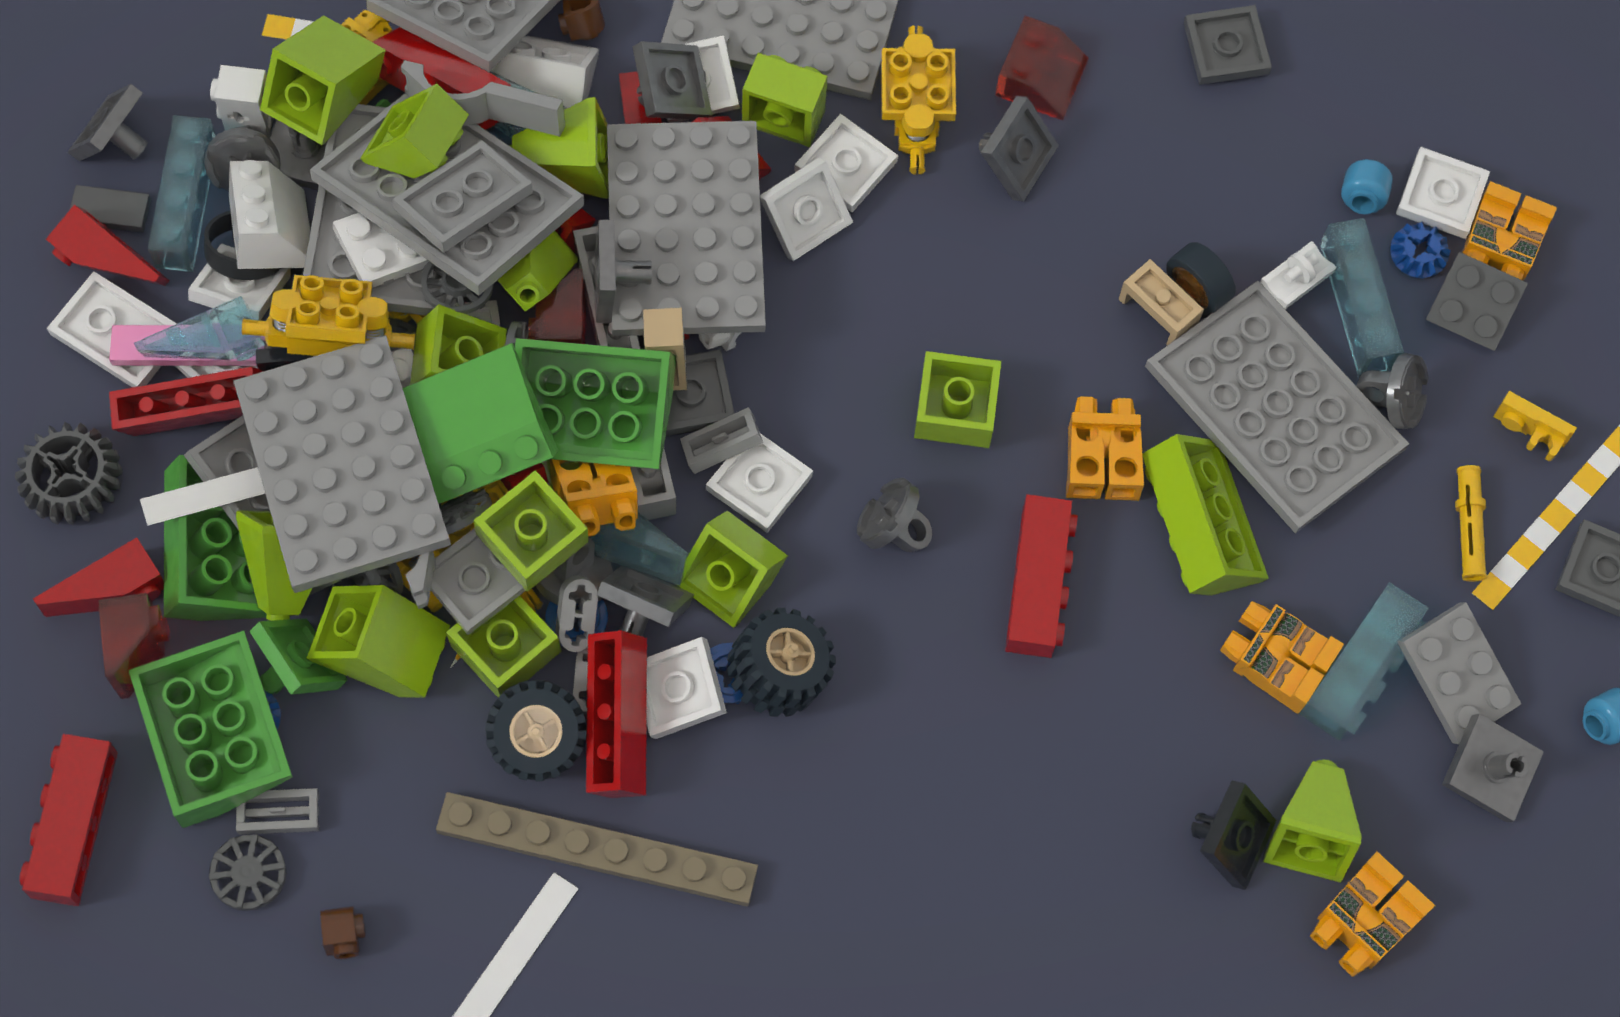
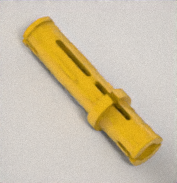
(1471, 509)

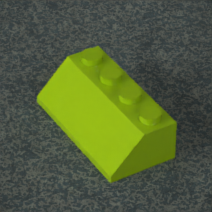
(1203, 515)

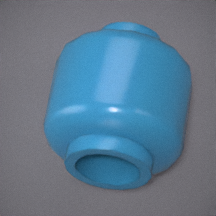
(1366, 186)
(1602, 717)

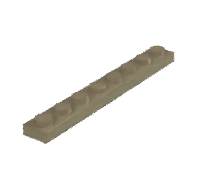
(597, 849)

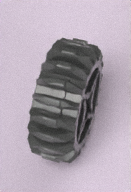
(80, 447)

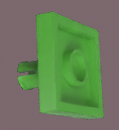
(286, 648)

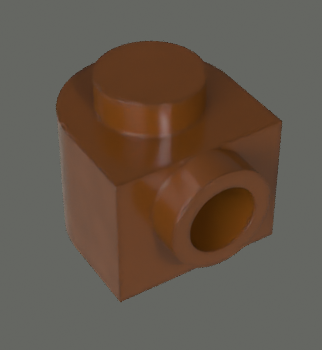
(581, 19)
(341, 932)

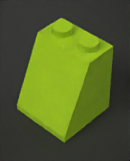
(320, 78)
(379, 639)

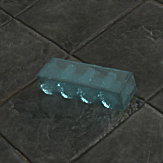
(181, 195)
(1361, 296)
(1364, 662)

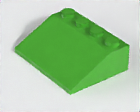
(602, 400)
(478, 423)
(204, 561)
(210, 728)

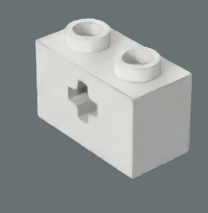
(239, 98)

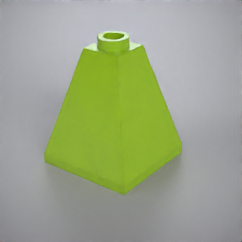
(578, 154)
(539, 271)
(268, 566)
(1318, 826)

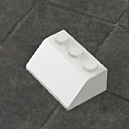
(551, 68)
(267, 217)

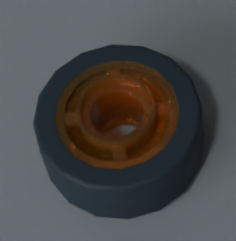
(1202, 276)

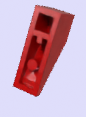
(90, 244)
(115, 575)

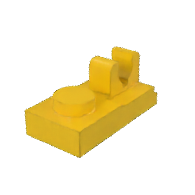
(1525, 417)

